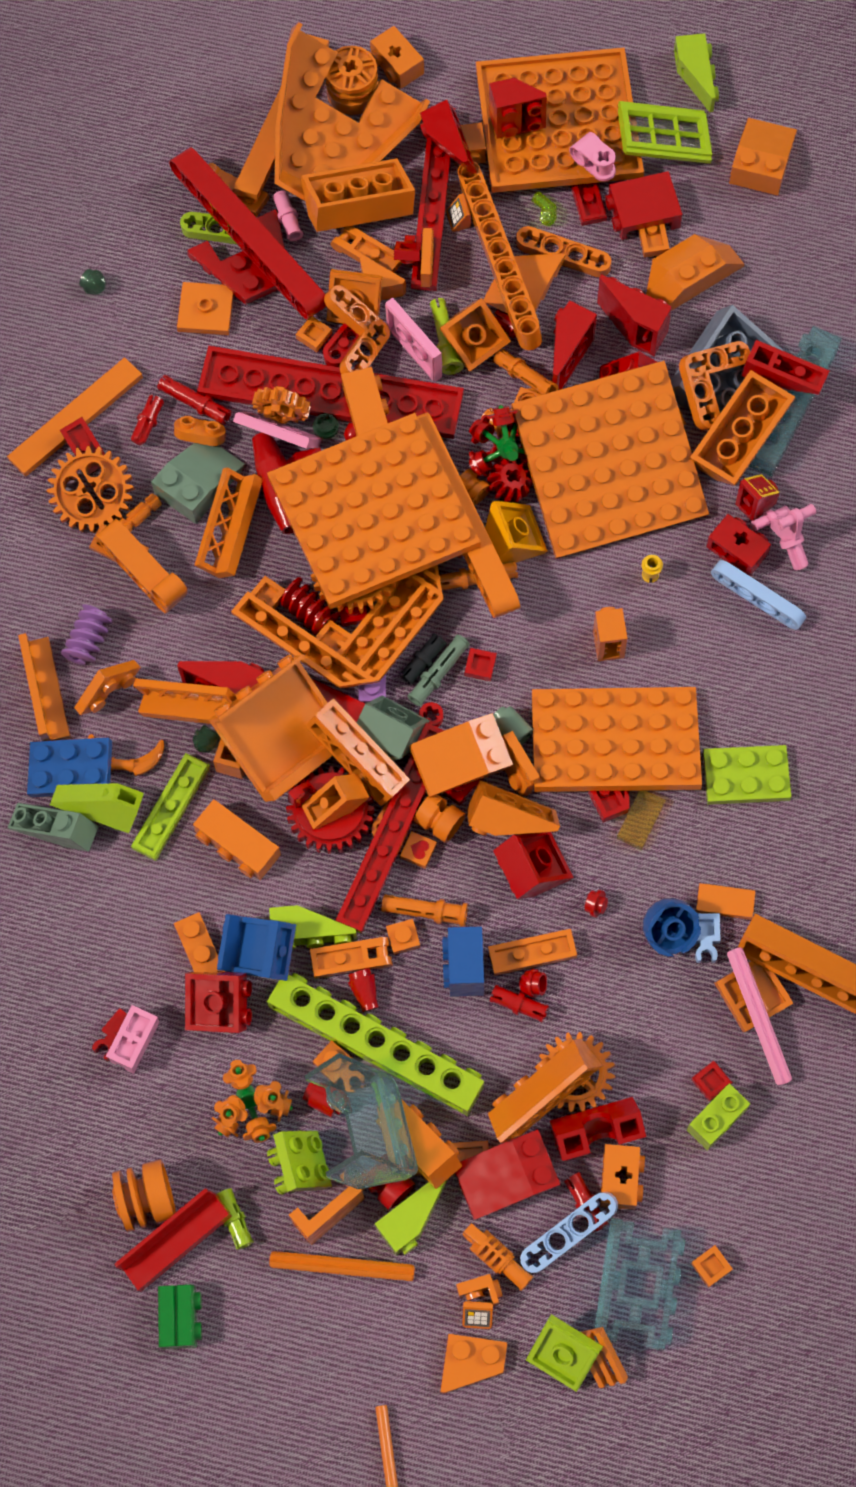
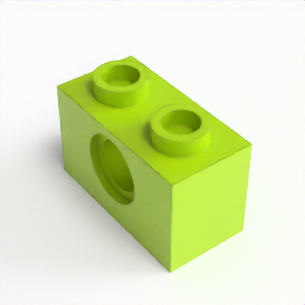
(718, 1116)

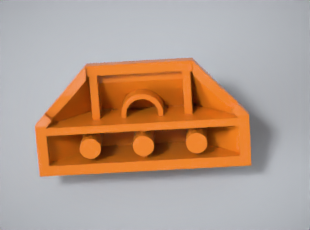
(690, 269)

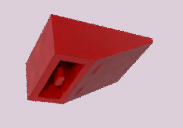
(635, 314)

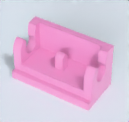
(133, 1038)

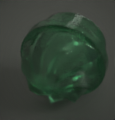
(92, 281)
(205, 739)

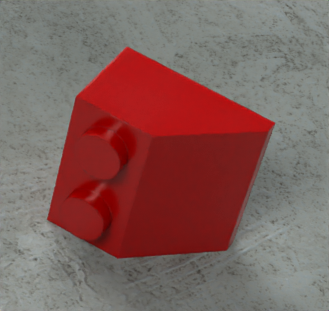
(532, 863)

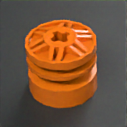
(351, 80)
(143, 1195)

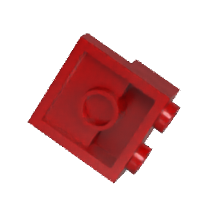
(217, 1002)

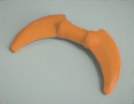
(140, 765)

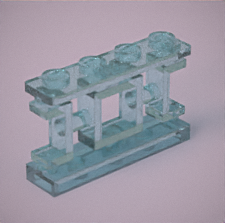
(616, 1281)

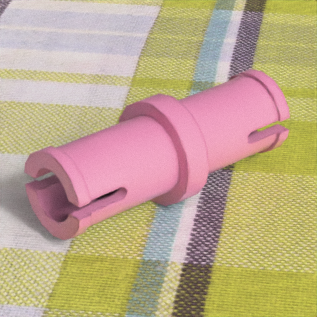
(287, 215)

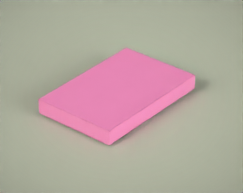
(414, 340)
(277, 429)

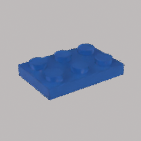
(68, 763)

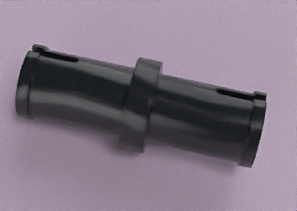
(422, 659)

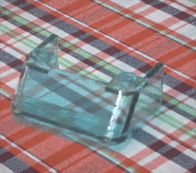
(373, 1119)

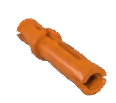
(518, 369)
(465, 578)

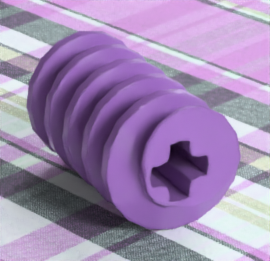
(85, 635)

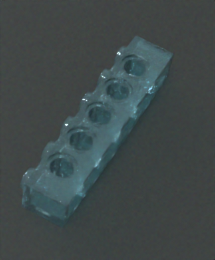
(823, 347)

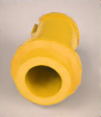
(651, 572)

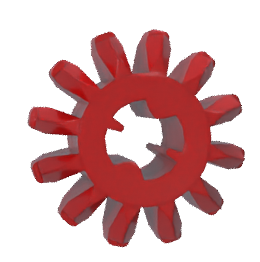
(504, 488)

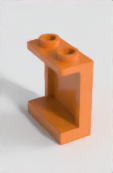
(328, 1216)

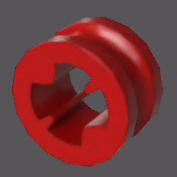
(436, 709)

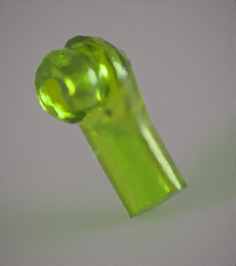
(547, 207)

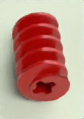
(306, 607)

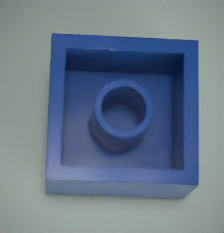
(465, 955)

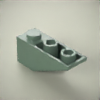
(54, 826)

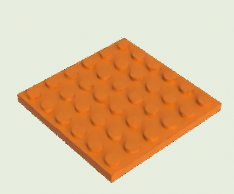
(580, 99)
(609, 459)
(373, 510)

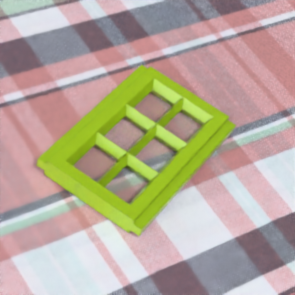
(664, 132)

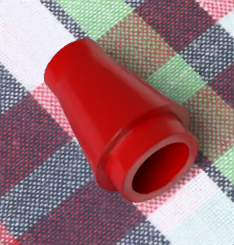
(364, 988)

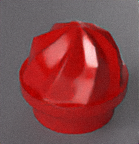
(533, 983)

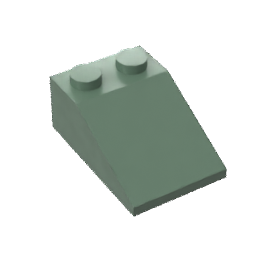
(192, 479)

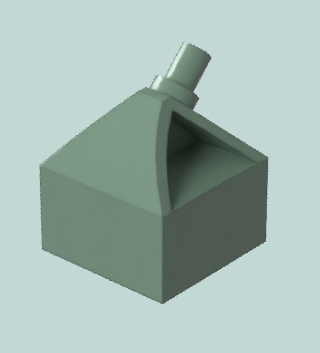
(391, 726)

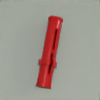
(201, 403)

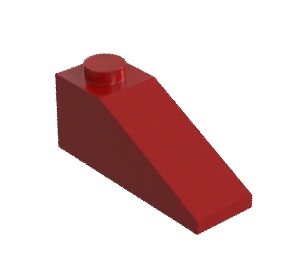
(445, 130)
(785, 369)

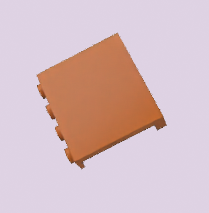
(269, 730)

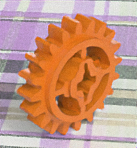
(594, 1089)

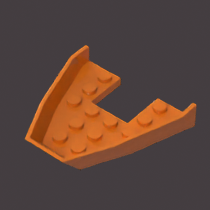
(320, 138)

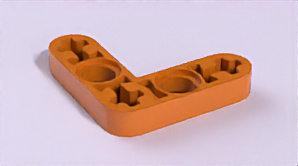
(365, 328)
(701, 377)

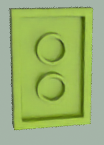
(746, 774)

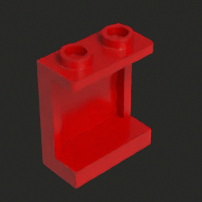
(643, 203)

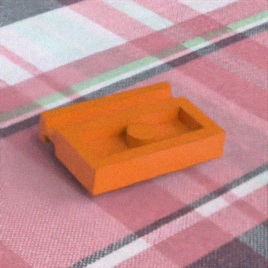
(522, 773)

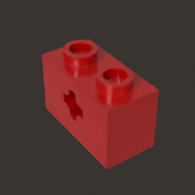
(745, 556)

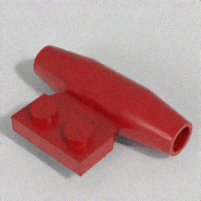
(268, 458)

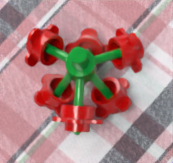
(502, 448)

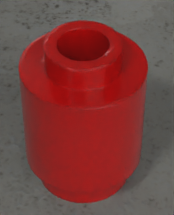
(316, 1098)

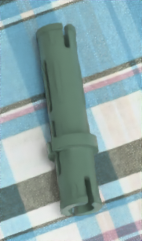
(431, 679)

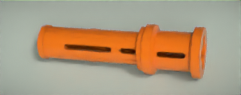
(438, 910)

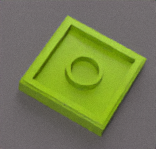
(564, 1353)

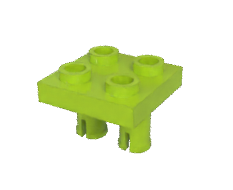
(300, 1161)

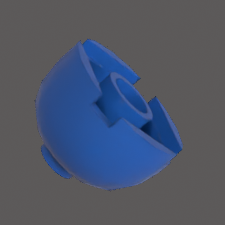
(671, 926)

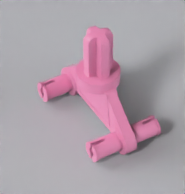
(788, 527)

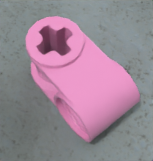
(594, 157)

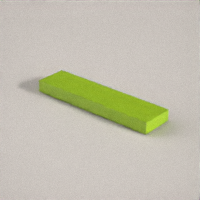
(170, 807)

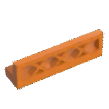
(236, 527)
(44, 688)
(181, 700)
(357, 752)

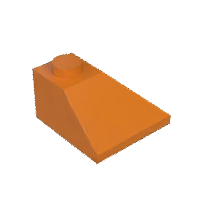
(475, 334)

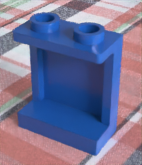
(256, 947)

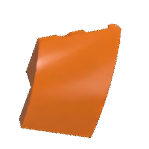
(537, 276)

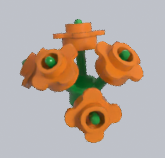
(247, 1097)

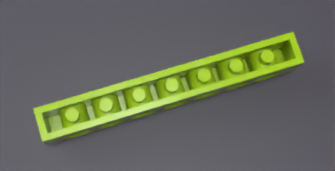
(461, 1098)

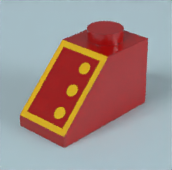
(756, 496)

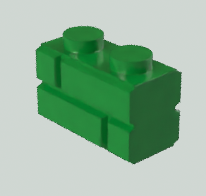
(178, 1316)

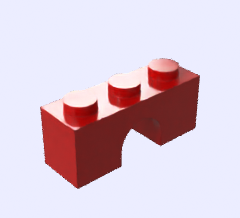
(614, 1120)

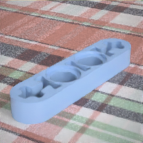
(758, 594)
(567, 1229)

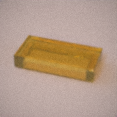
(641, 819)

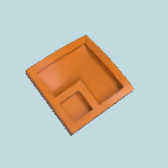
(770, 988)

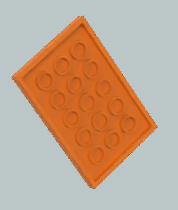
(616, 739)

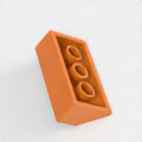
(358, 194)
(741, 429)
(543, 1090)

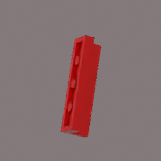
(174, 1239)

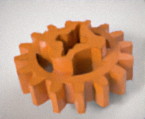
(281, 405)

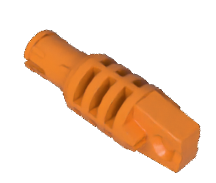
(496, 1256)

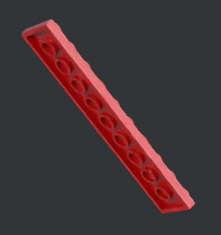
(239, 374)

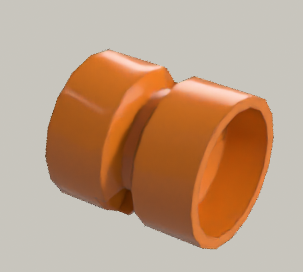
(438, 816)

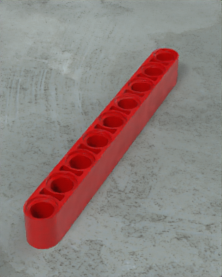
(248, 233)

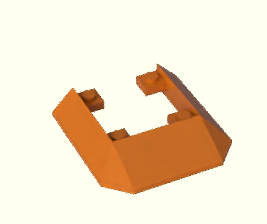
(334, 652)

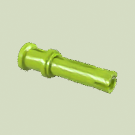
(450, 360)

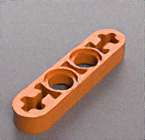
(565, 247)

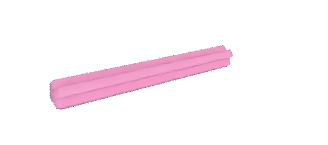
(759, 1016)

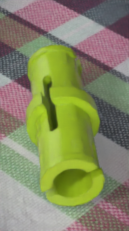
(236, 1223)

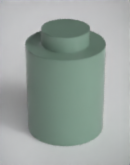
(510, 720)

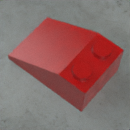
(573, 337)
(227, 674)
(506, 1175)

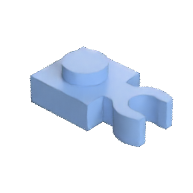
(709, 935)

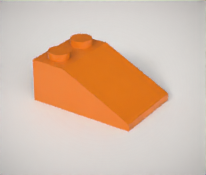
(762, 156)
(461, 755)
(506, 813)

